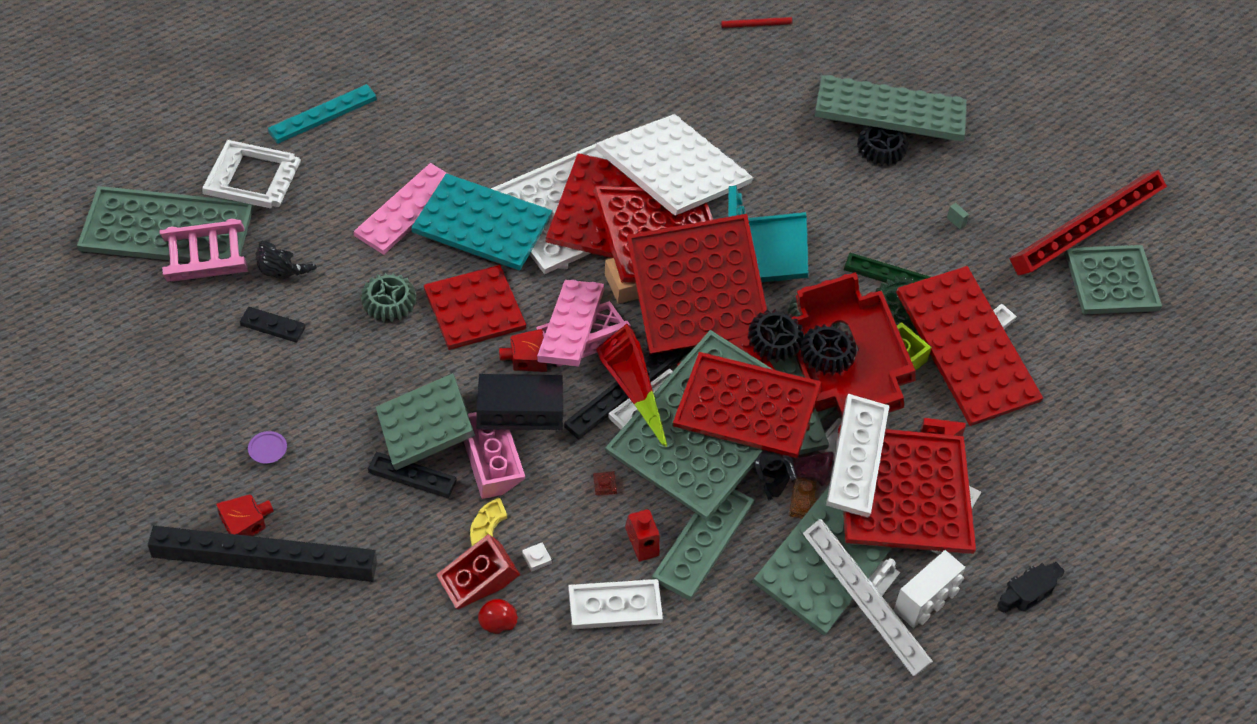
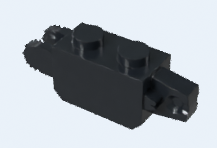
(1031, 587)

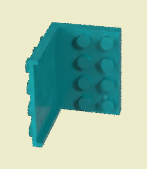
(777, 240)

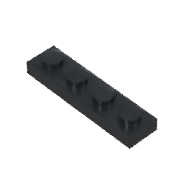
(413, 475)

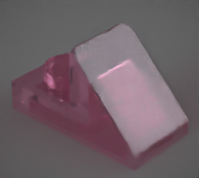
(814, 466)

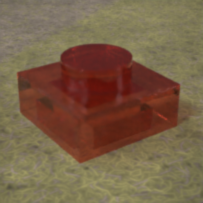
(605, 483)

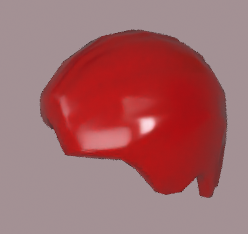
(497, 616)

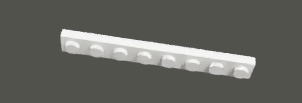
(867, 597)

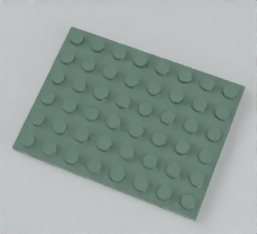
(693, 466)

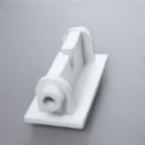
(884, 575)

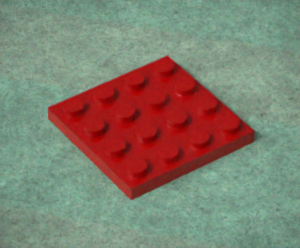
(474, 307)

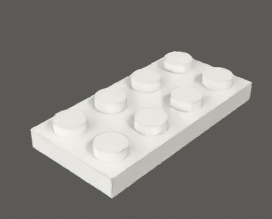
(615, 604)

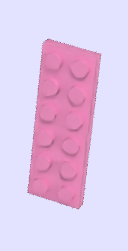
(400, 212)
(571, 323)

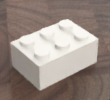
(929, 589)

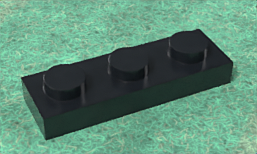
(272, 324)

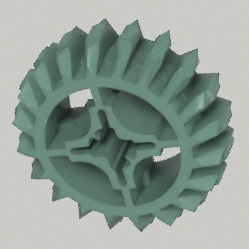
(388, 297)

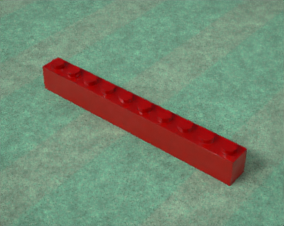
(1087, 223)

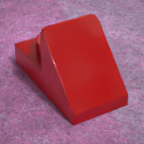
(942, 427)

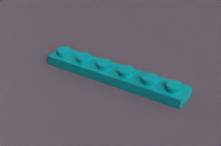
(322, 114)

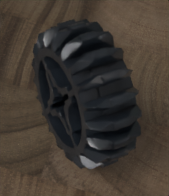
(882, 145)
(763, 331)
(833, 350)

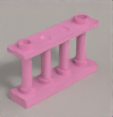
(209, 268)

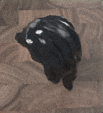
(277, 262)

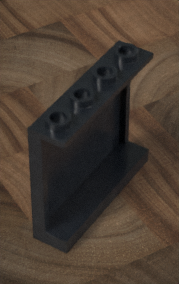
(520, 402)

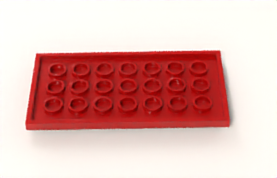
(969, 345)

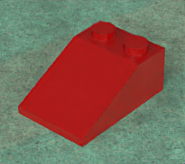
(478, 572)

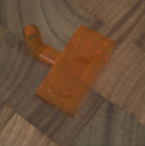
(802, 497)

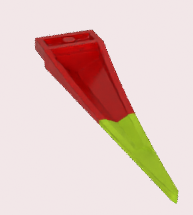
(626, 363)

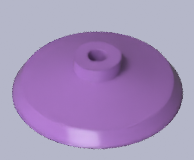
(267, 447)

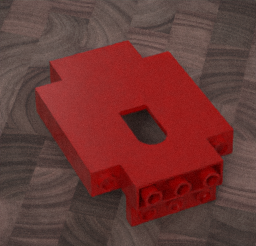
(881, 356)

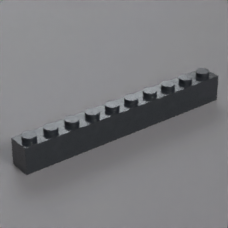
(262, 553)

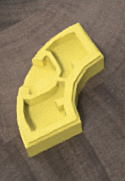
(487, 517)

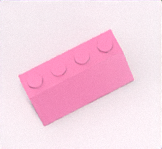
(493, 460)

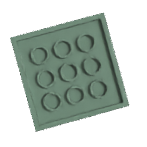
(1113, 279)
(424, 421)

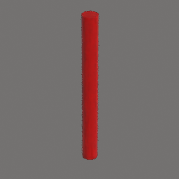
(756, 22)

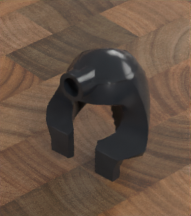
(775, 466)

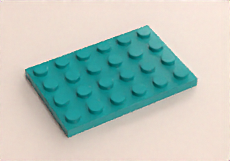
(482, 221)

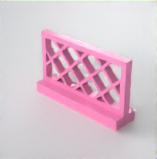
(597, 338)

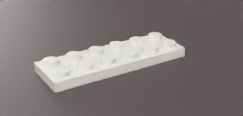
(858, 456)

